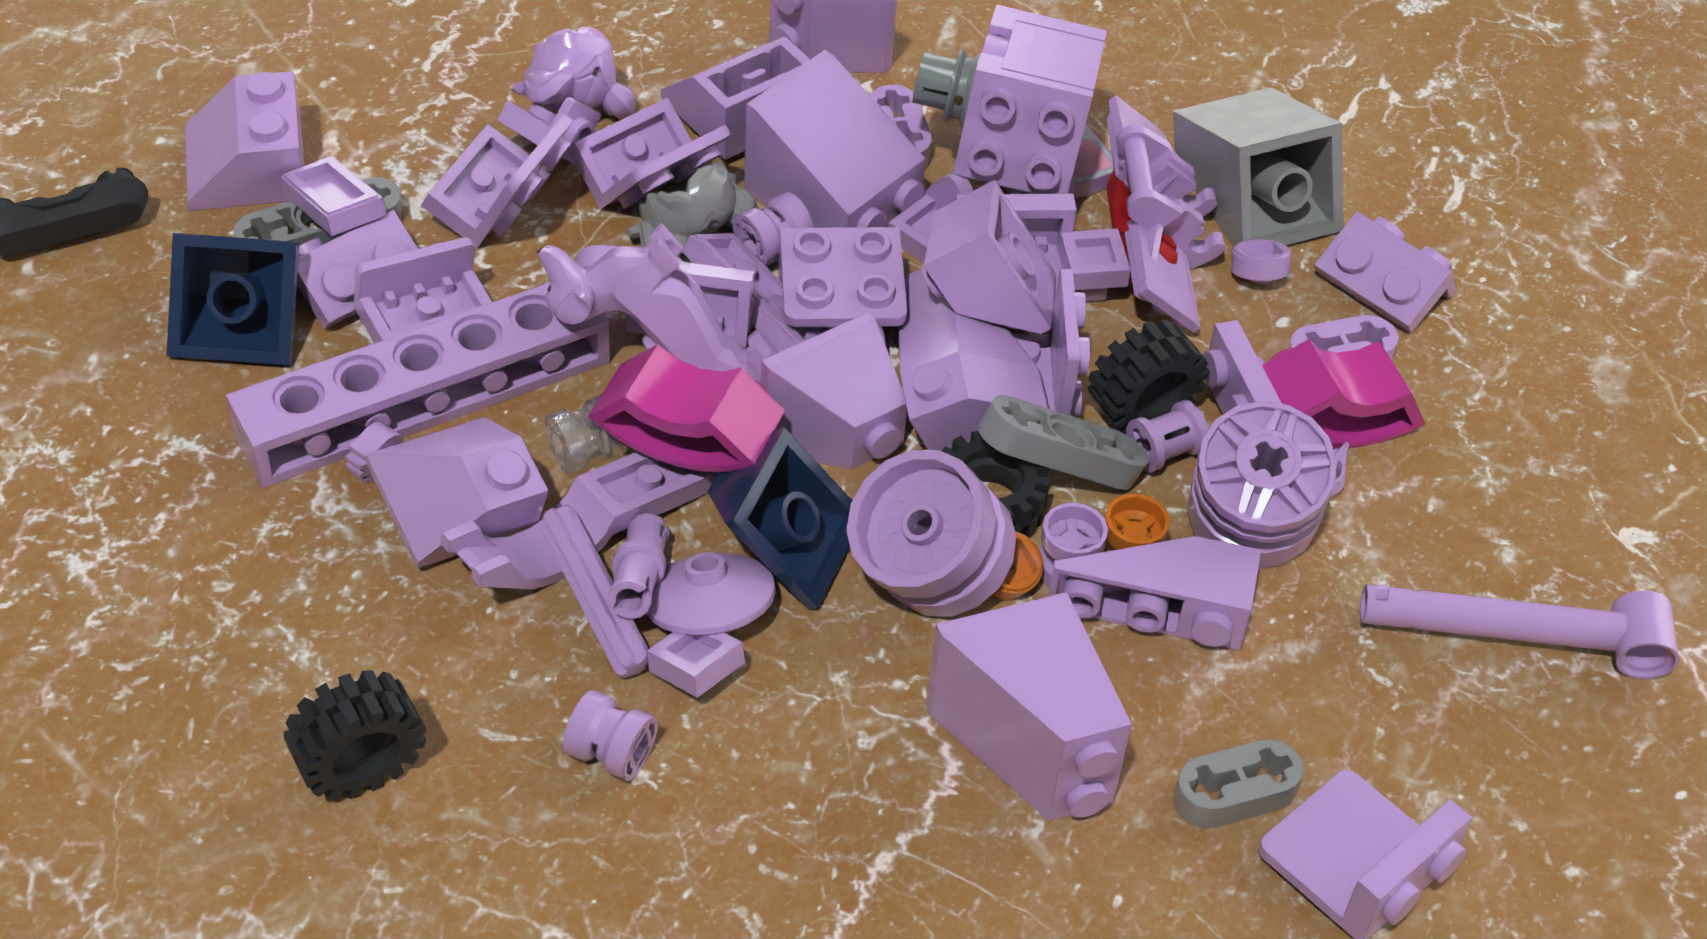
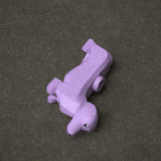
(656, 296)

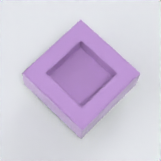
(695, 661)

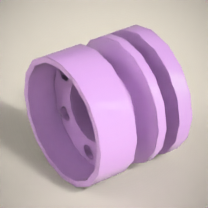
(1250, 506)

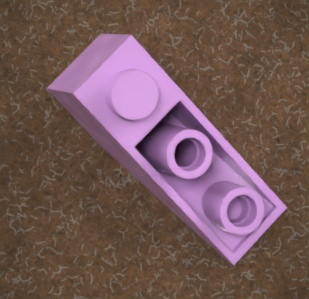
(1170, 587)

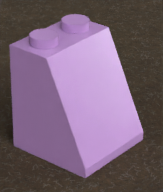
(830, 149)
(1032, 704)

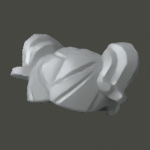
(693, 206)

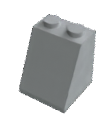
(1269, 165)

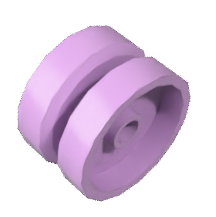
(931, 533)

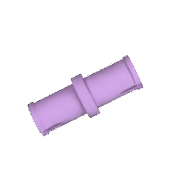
(638, 566)

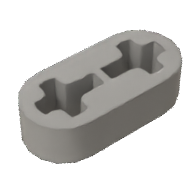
(1241, 791)

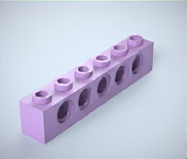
(411, 382)

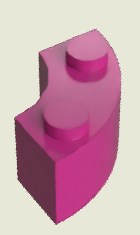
(1348, 393)
(687, 412)

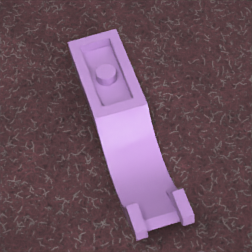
(605, 504)

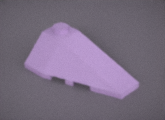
(957, 367)

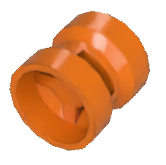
(1135, 522)

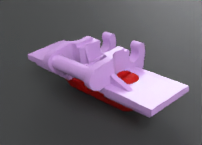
(1156, 216)

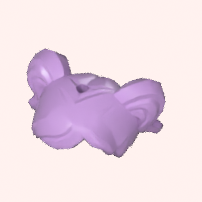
(564, 69)

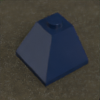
(232, 299)
(788, 515)

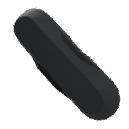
(86, 210)

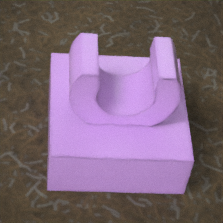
(1096, 261)

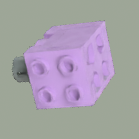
(1018, 99)

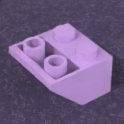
(722, 91)

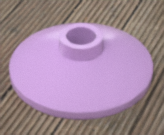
(711, 594)

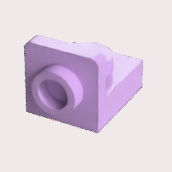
(539, 120)

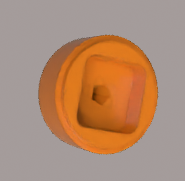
(1024, 572)

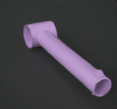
(1636, 628)

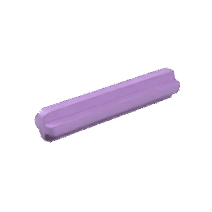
(591, 585)

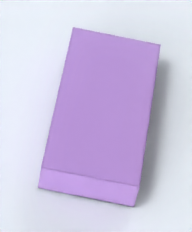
(332, 195)

